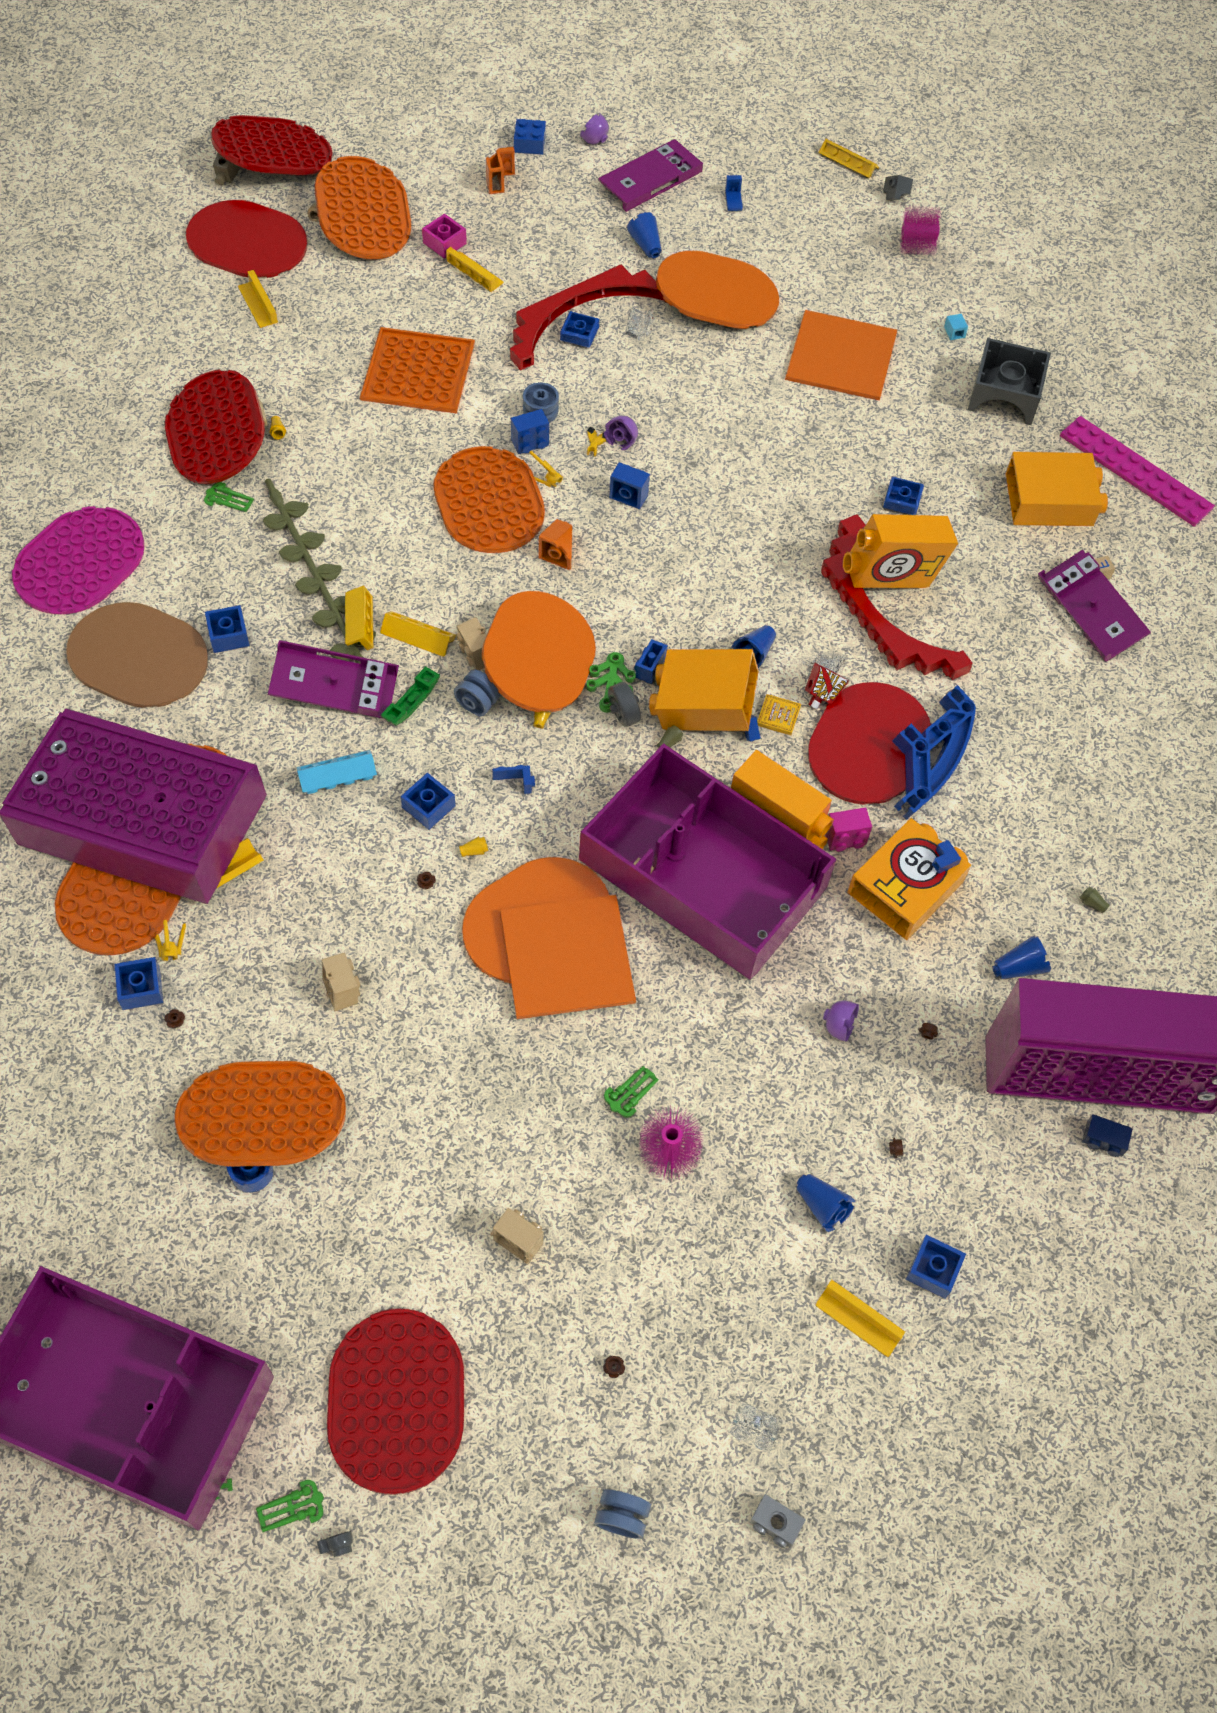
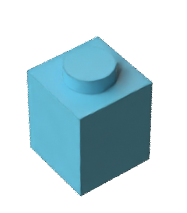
(956, 326)

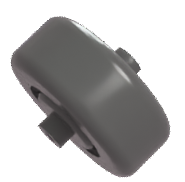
(624, 704)

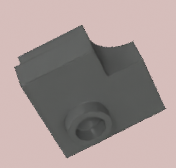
(897, 186)

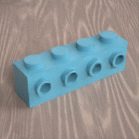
(336, 771)

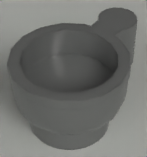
(339, 1544)

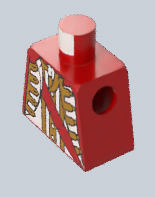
(824, 685)

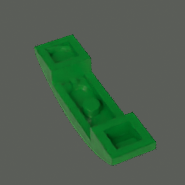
(413, 698)

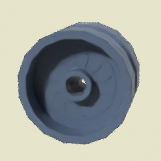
(543, 397)
(476, 693)
(622, 1514)

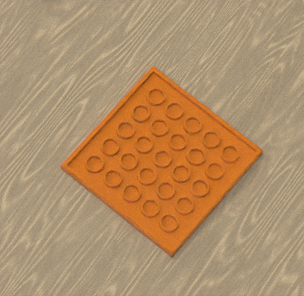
(841, 355)
(417, 370)
(567, 957)

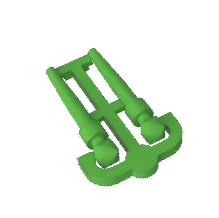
(220, 487)
(628, 1111)
(317, 1498)

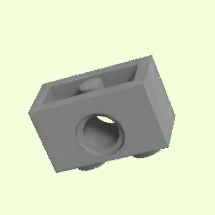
(790, 1521)

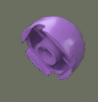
(596, 130)
(621, 428)
(841, 1019)

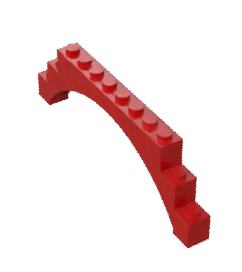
(540, 315)
(895, 644)

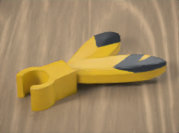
(594, 440)

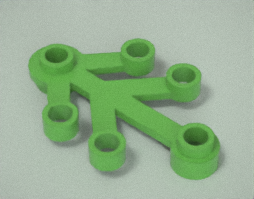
(609, 678)

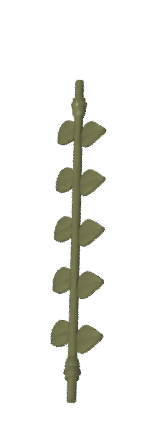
(327, 572)

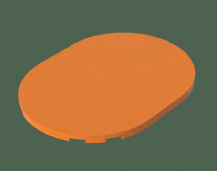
(362, 207)
(717, 289)
(489, 499)
(538, 651)
(529, 884)
(110, 912)
(260, 1113)

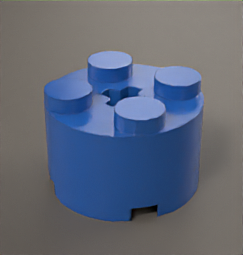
(250, 1180)

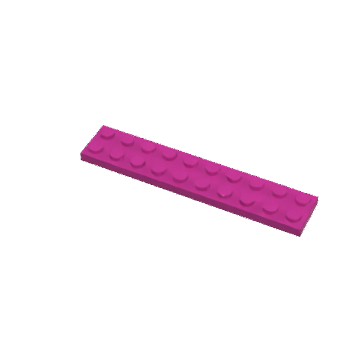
(1137, 471)

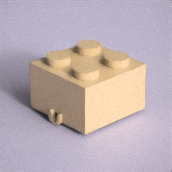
(471, 639)
(340, 981)
(518, 1235)

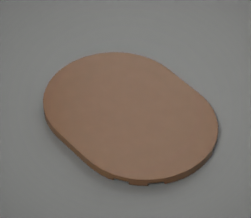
(137, 654)

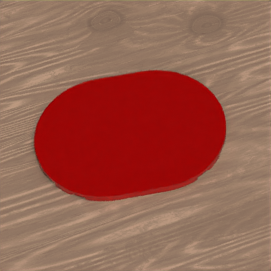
(271, 145)
(246, 238)
(214, 426)
(854, 743)
(396, 1401)

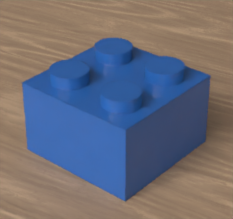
(529, 136)
(530, 431)
(629, 485)
(227, 629)
(428, 801)
(138, 983)
(935, 1266)

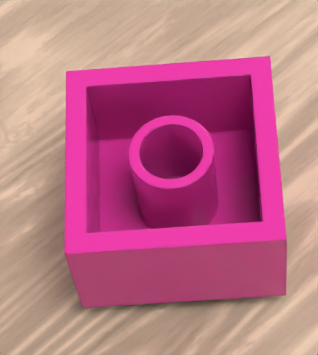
(443, 234)
(849, 829)

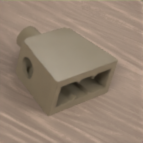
(224, 170)

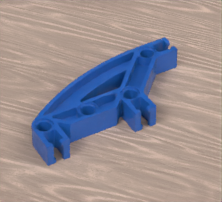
(955, 731)

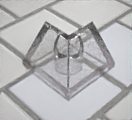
(831, 660)

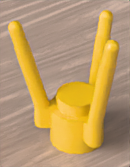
(552, 475)
(169, 948)

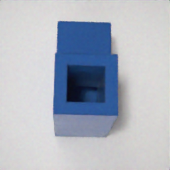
(753, 733)
(947, 857)

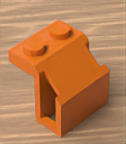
(500, 164)

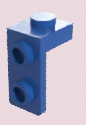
(733, 192)
(518, 771)

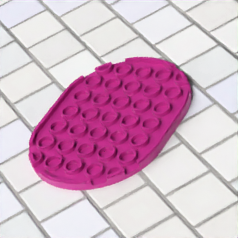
(78, 560)

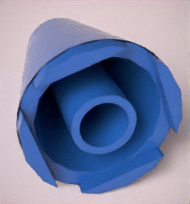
(646, 234)
(758, 640)
(1023, 960)
(825, 1201)

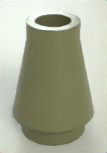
(671, 736)
(1093, 899)

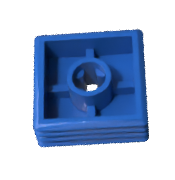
(579, 329)
(903, 496)

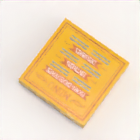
(778, 714)

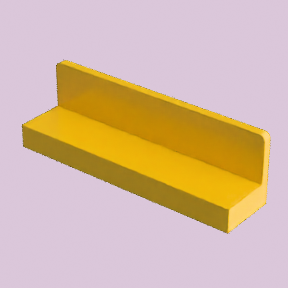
(847, 158)
(473, 269)
(258, 301)
(359, 617)
(416, 633)
(243, 860)
(860, 1318)

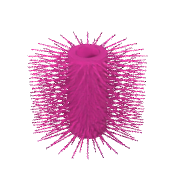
(920, 230)
(671, 1143)

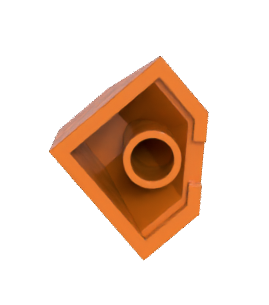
(556, 544)

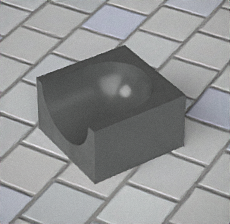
(1011, 375)

